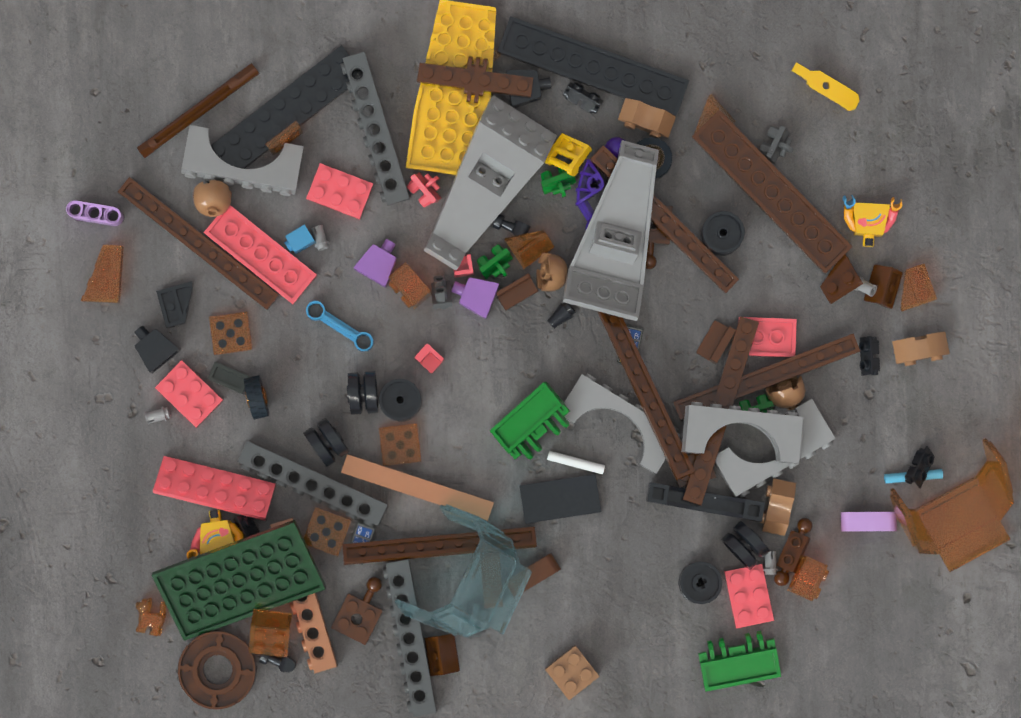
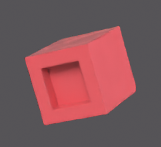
(465, 267)
(429, 358)

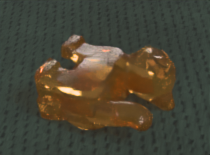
(150, 619)

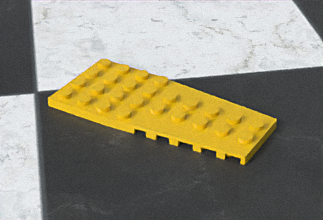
(441, 115)

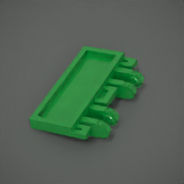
(528, 421)
(739, 666)

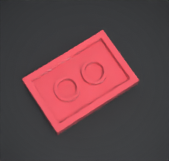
(339, 191)
(774, 337)
(189, 393)
(748, 596)

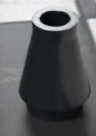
(562, 314)

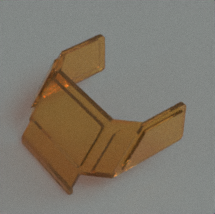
(963, 520)

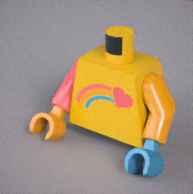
(870, 219)
(214, 535)

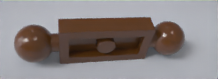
(793, 551)

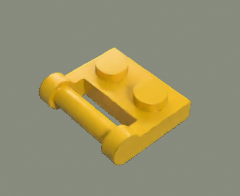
(571, 149)

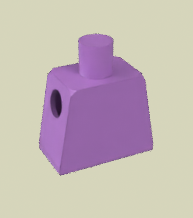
(378, 263)
(476, 295)

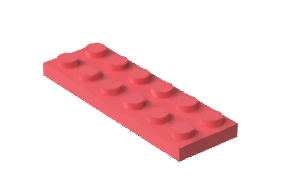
(260, 254)
(214, 488)

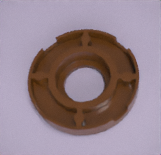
(192, 673)

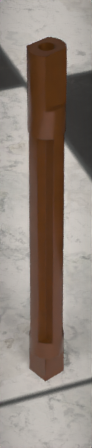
(198, 110)

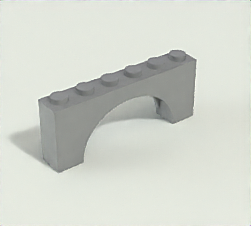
(203, 162)
(590, 396)
(704, 421)
(743, 475)

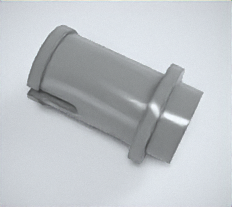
(320, 238)
(867, 288)
(158, 415)
(770, 563)

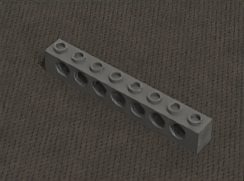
(359, 62)
(252, 451)
(427, 705)

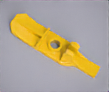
(836, 91)

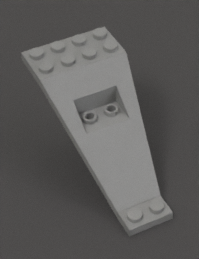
(507, 151)
(606, 271)

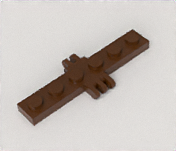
(475, 79)

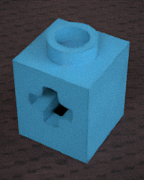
(299, 240)

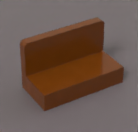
(887, 282)
(516, 292)
(715, 342)
(442, 654)

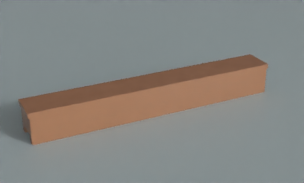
(416, 486)

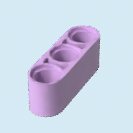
(85, 213)
(868, 521)

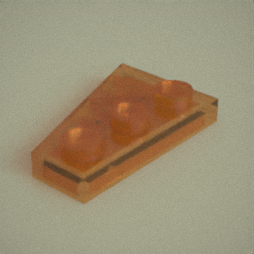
(106, 279)

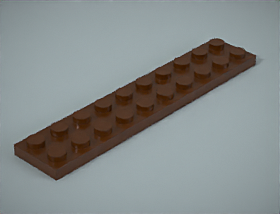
(772, 191)

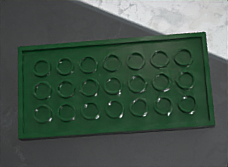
(237, 579)

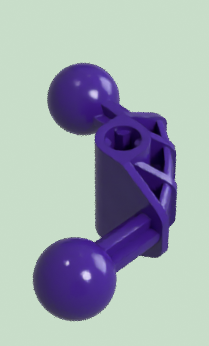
(591, 175)

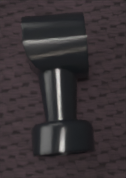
(516, 228)
(285, 664)

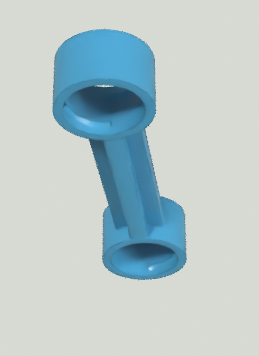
(339, 326)

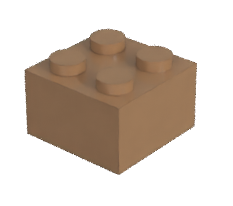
(572, 672)

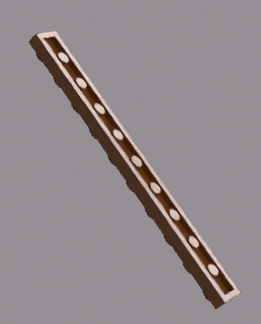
(676, 231)
(198, 243)
(779, 371)
(647, 395)
(725, 396)
(428, 546)

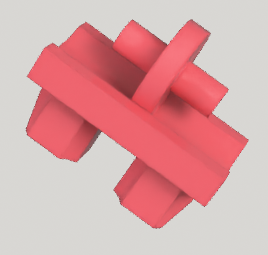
(426, 185)

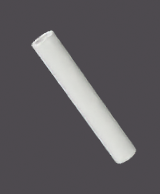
(576, 462)

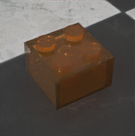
(409, 285)
(808, 578)
(270, 633)

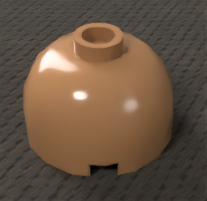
(212, 198)
(552, 272)
(787, 393)

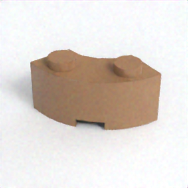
(646, 118)
(921, 347)
(778, 506)

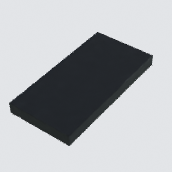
(560, 498)

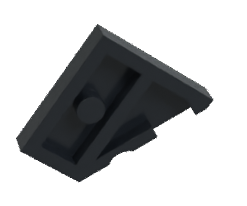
(175, 303)

